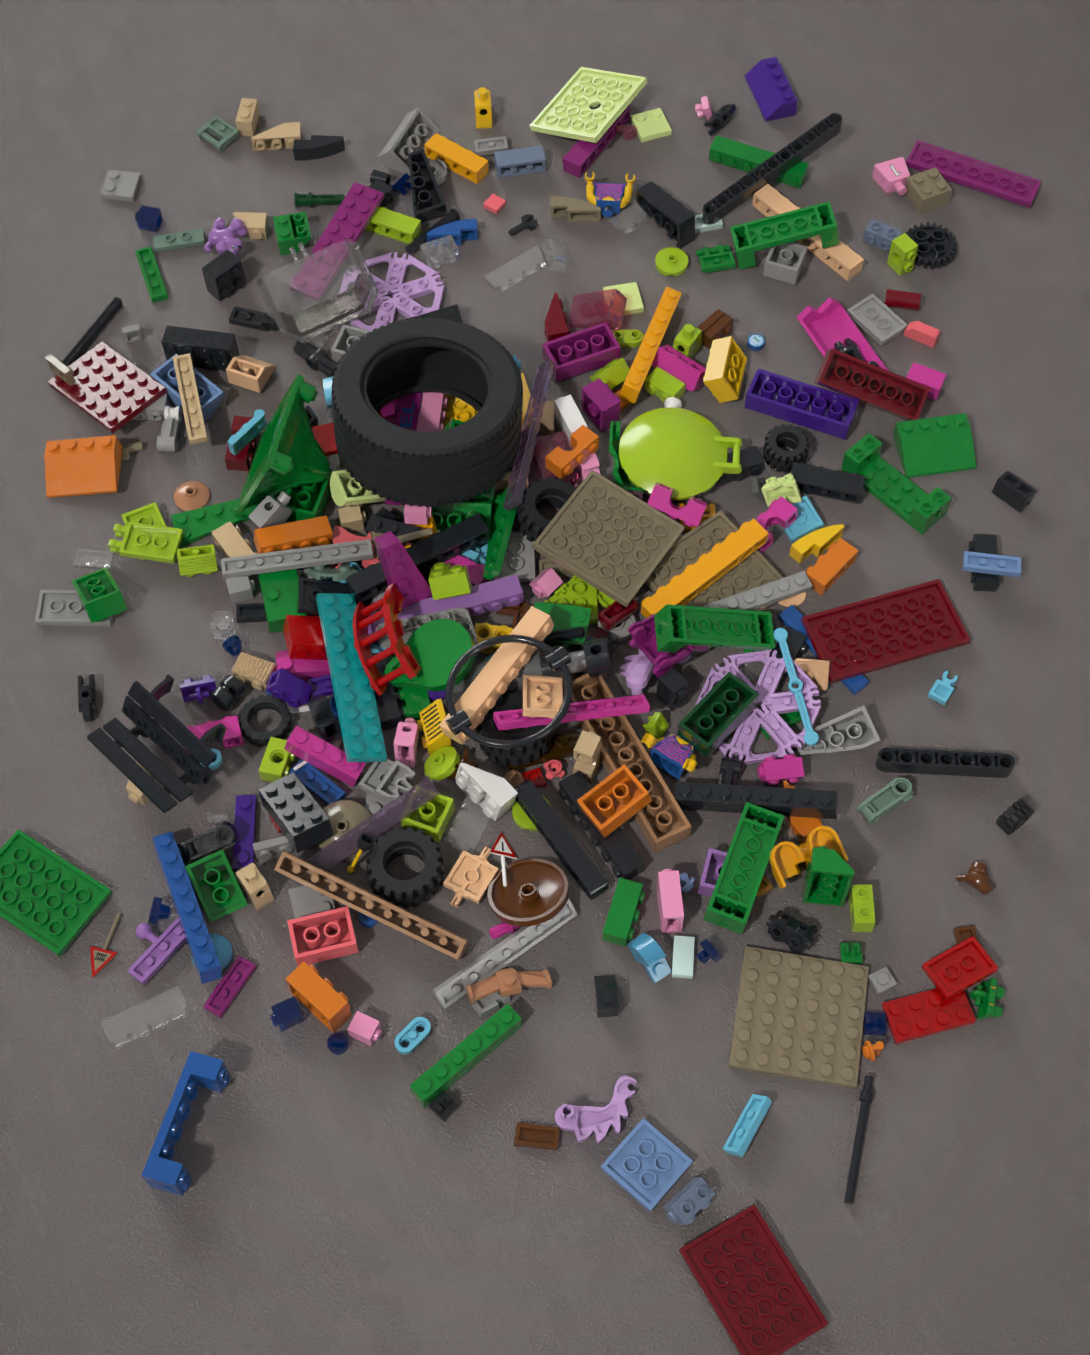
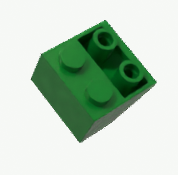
(291, 231)

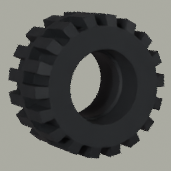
(788, 437)

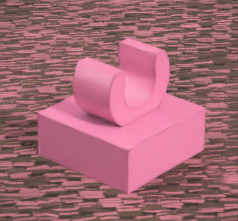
(704, 108)

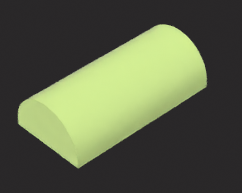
(348, 492)

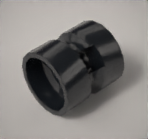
(226, 694)

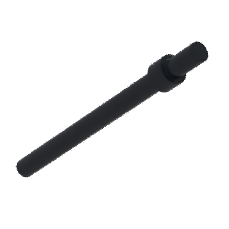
(865, 1099)

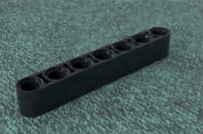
(953, 758)
(560, 840)

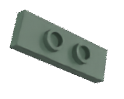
(178, 240)

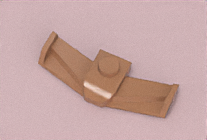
(508, 982)

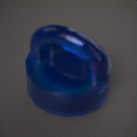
(232, 643)
(337, 1043)

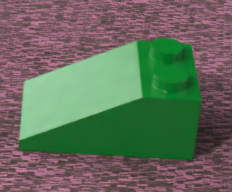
(99, 595)
(567, 617)
(216, 885)

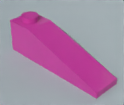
(302, 668)

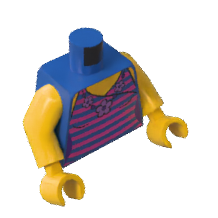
(609, 196)
(671, 754)

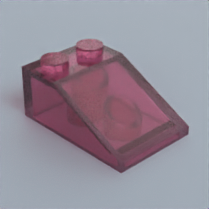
(597, 308)

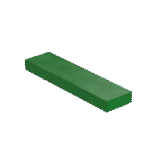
(151, 274)

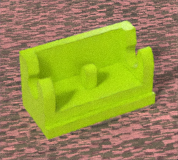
(612, 373)

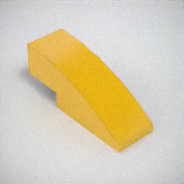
(815, 542)

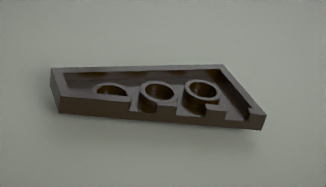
(560, 747)

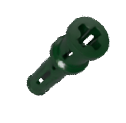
(324, 199)

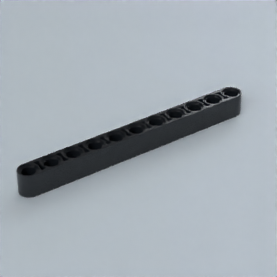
(772, 168)

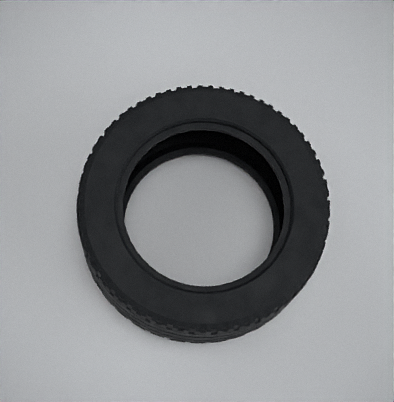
(427, 358)

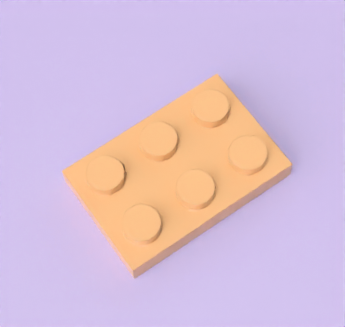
(542, 696)

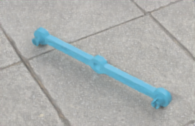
(811, 737)

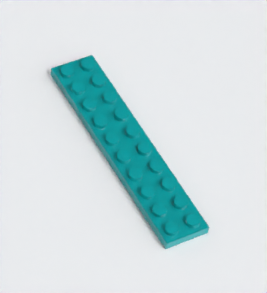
(350, 683)

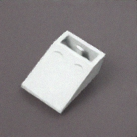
(487, 790)

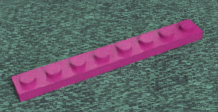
(577, 712)

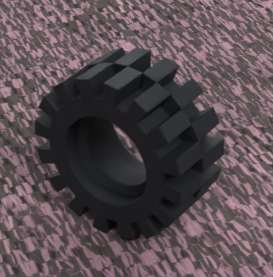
(1014, 816)

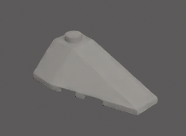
(844, 733)

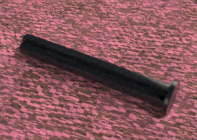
(415, 244)
(564, 634)

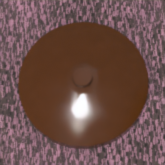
(532, 895)

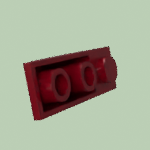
(556, 320)

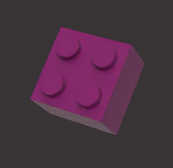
(600, 404)

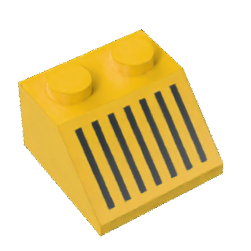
(429, 723)

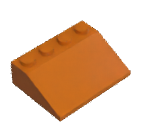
(82, 466)

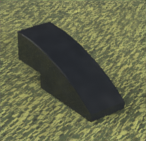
(318, 147)

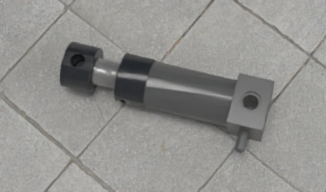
(594, 658)

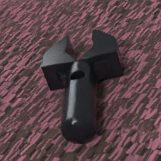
(525, 224)

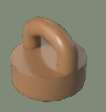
(514, 778)

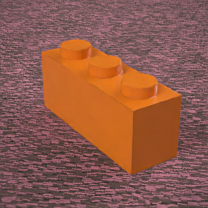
(831, 565)

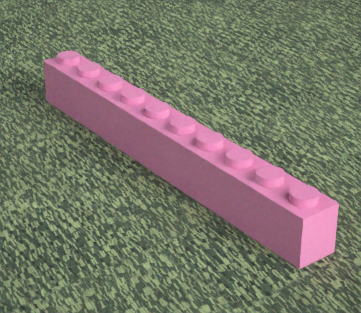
(429, 420)

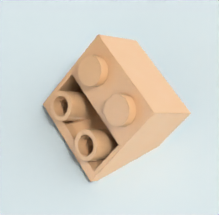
(249, 372)

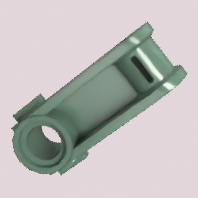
(886, 800)

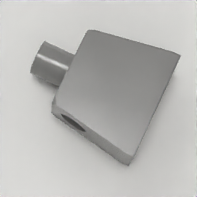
(272, 511)

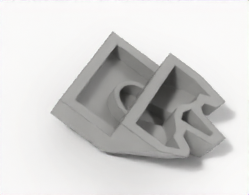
(387, 779)

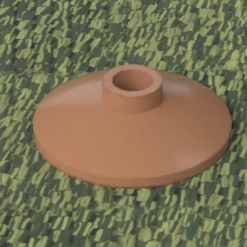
(198, 499)

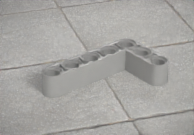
(411, 624)

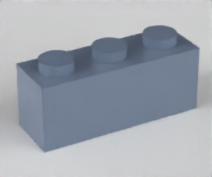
(519, 161)

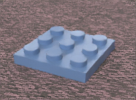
(646, 1165)

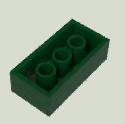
(718, 714)

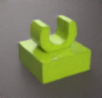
(657, 725)

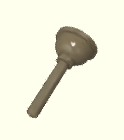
(403, 538)

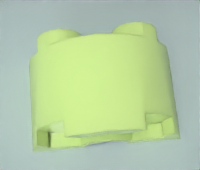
(782, 486)

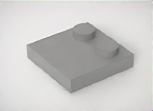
(120, 185)
(308, 901)

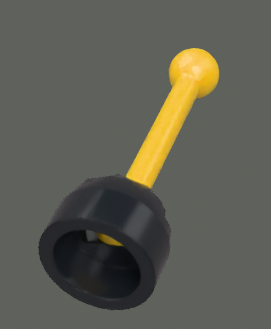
(364, 843)

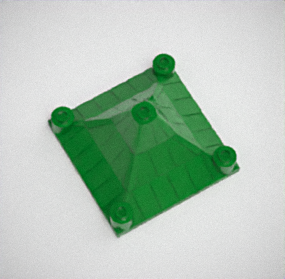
(285, 452)

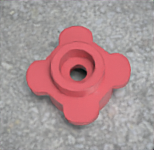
(557, 764)

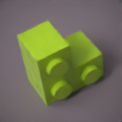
(449, 581)

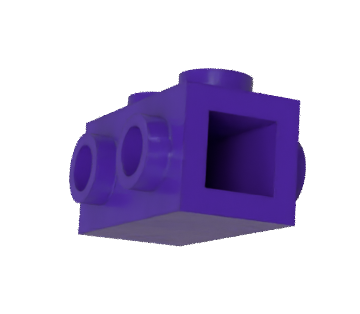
(289, 688)

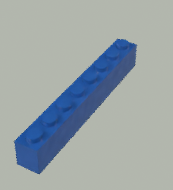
(187, 908)

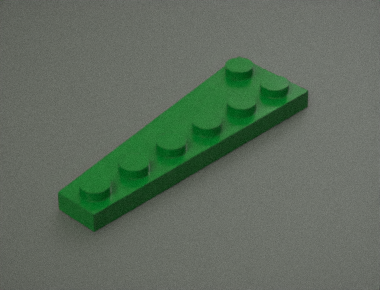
(204, 520)
(499, 536)

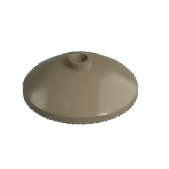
(346, 813)

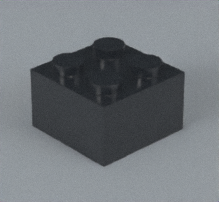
(223, 275)

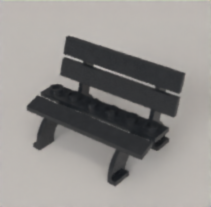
(150, 727)

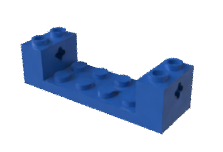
(160, 1170)

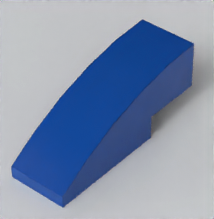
(459, 230)

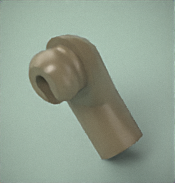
(133, 447)

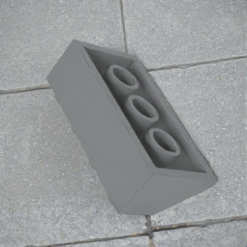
(409, 137)

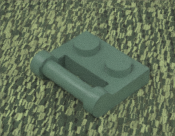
(221, 129)

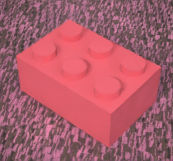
(322, 936)

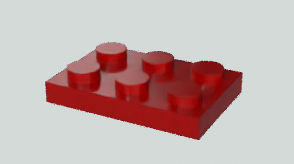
(959, 968)

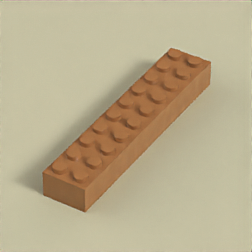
(662, 818)

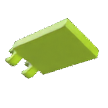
(147, 541)

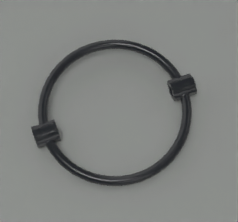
(460, 721)

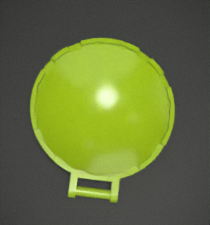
(677, 451)

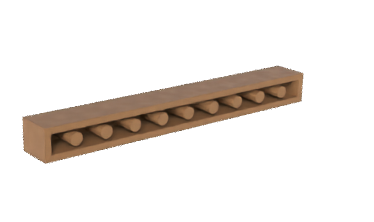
(372, 905)

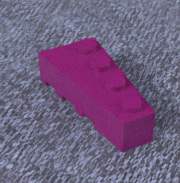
(401, 570)

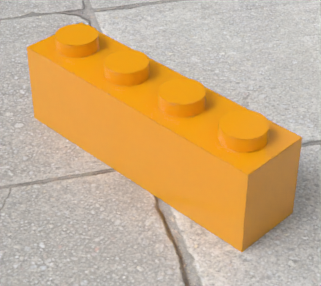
(457, 158)

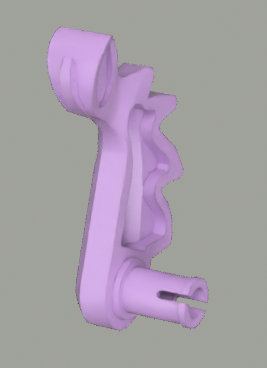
(638, 671)
(590, 1119)

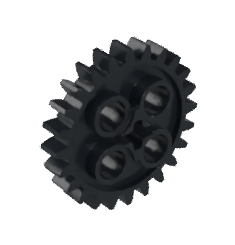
(934, 245)

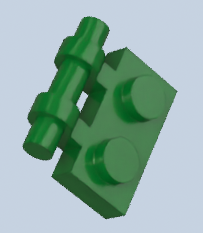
(715, 258)

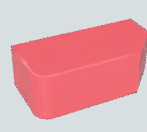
(922, 333)

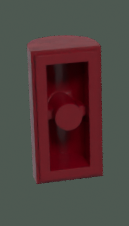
(902, 299)
(616, 613)

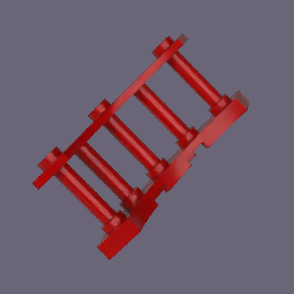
(391, 607)

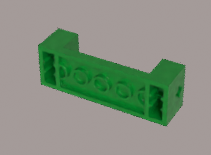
(784, 229)
(893, 488)
(713, 627)
(743, 868)

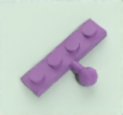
(159, 952)

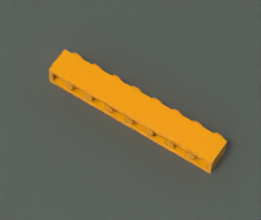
(650, 345)
(708, 568)

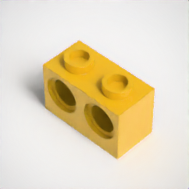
(490, 631)

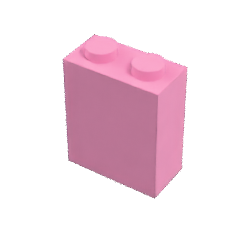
(670, 901)

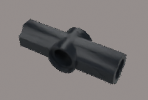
(315, 358)

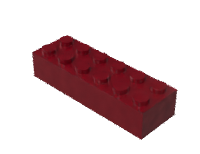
(871, 385)

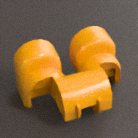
(787, 855)

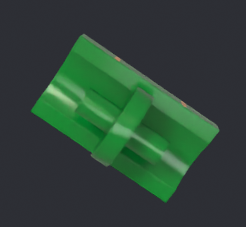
(985, 999)

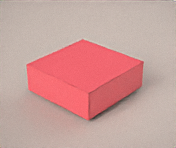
(494, 204)

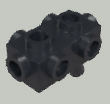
(791, 932)

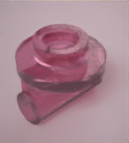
(627, 131)

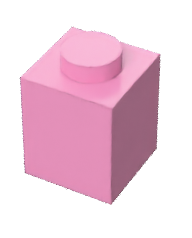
(545, 583)
(365, 1029)

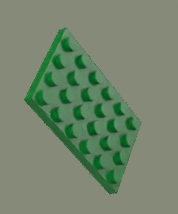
(46, 893)

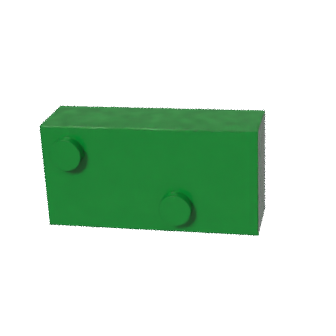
(279, 597)

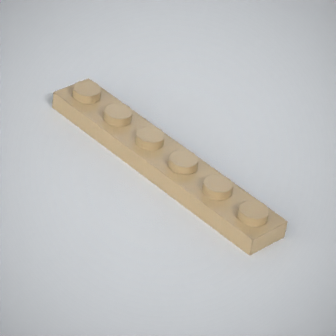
(190, 399)

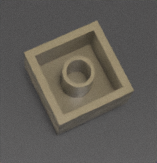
(928, 190)

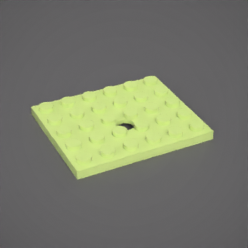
(570, 110)

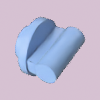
(685, 882)

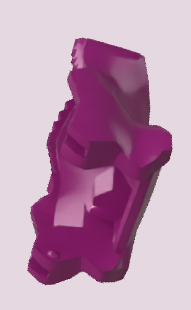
(644, 638)

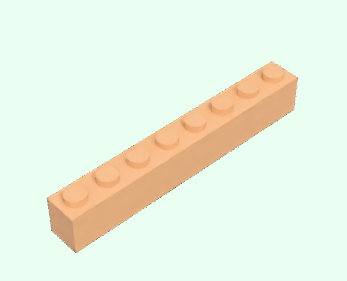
(838, 257)
(500, 671)

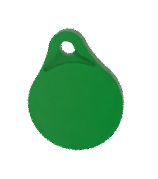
(436, 649)

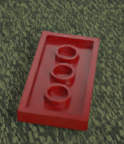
(926, 1015)

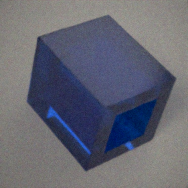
(149, 218)
(286, 1014)

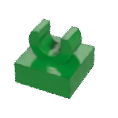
(851, 953)

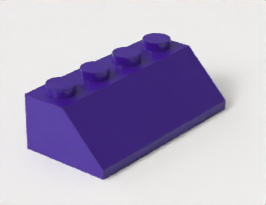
(771, 90)

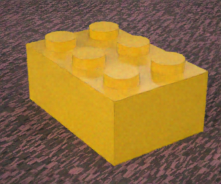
(725, 369)

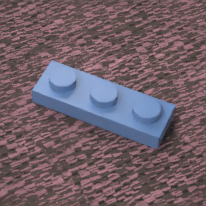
(992, 564)

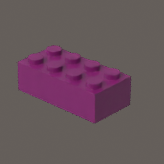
(581, 351)

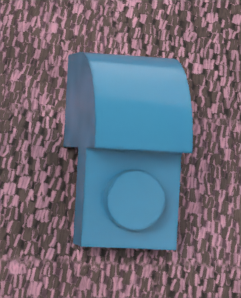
(651, 955)

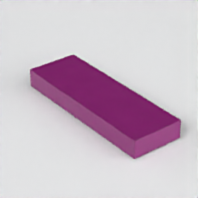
(229, 986)

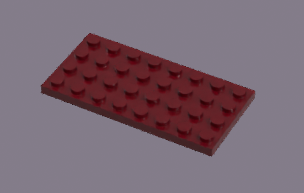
(885, 630)

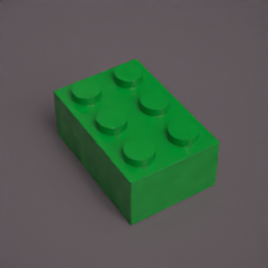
(308, 500)

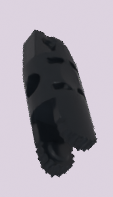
(719, 118)
(87, 697)

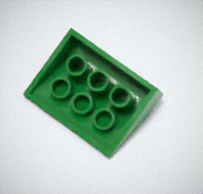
(935, 445)

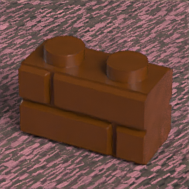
(715, 327)

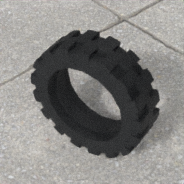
(258, 704)

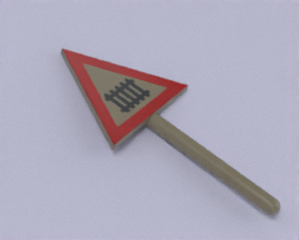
(102, 957)

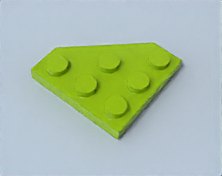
(577, 593)

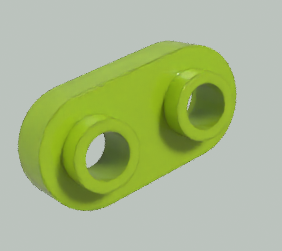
(626, 338)

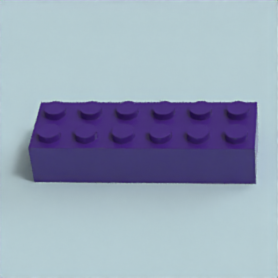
(801, 403)

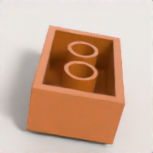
(614, 800)
(319, 996)

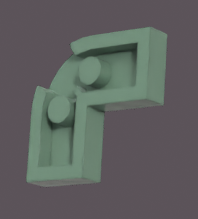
(323, 571)

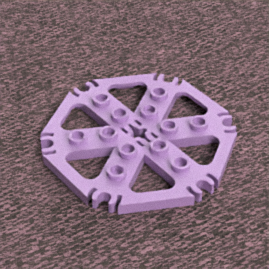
(401, 292)
(772, 706)

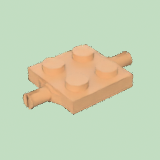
(470, 877)

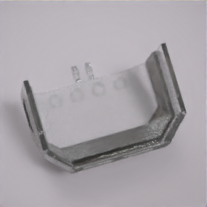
(319, 290)

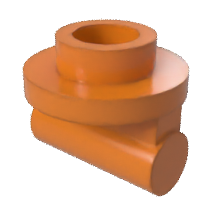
(870, 1051)

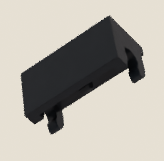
(1013, 491)

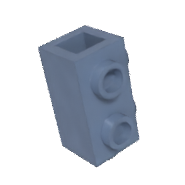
(880, 235)
(689, 1201)

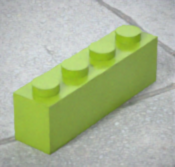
(395, 225)

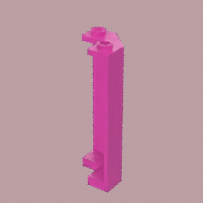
(833, 324)

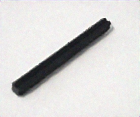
(93, 331)

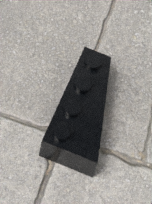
(425, 191)
(667, 213)

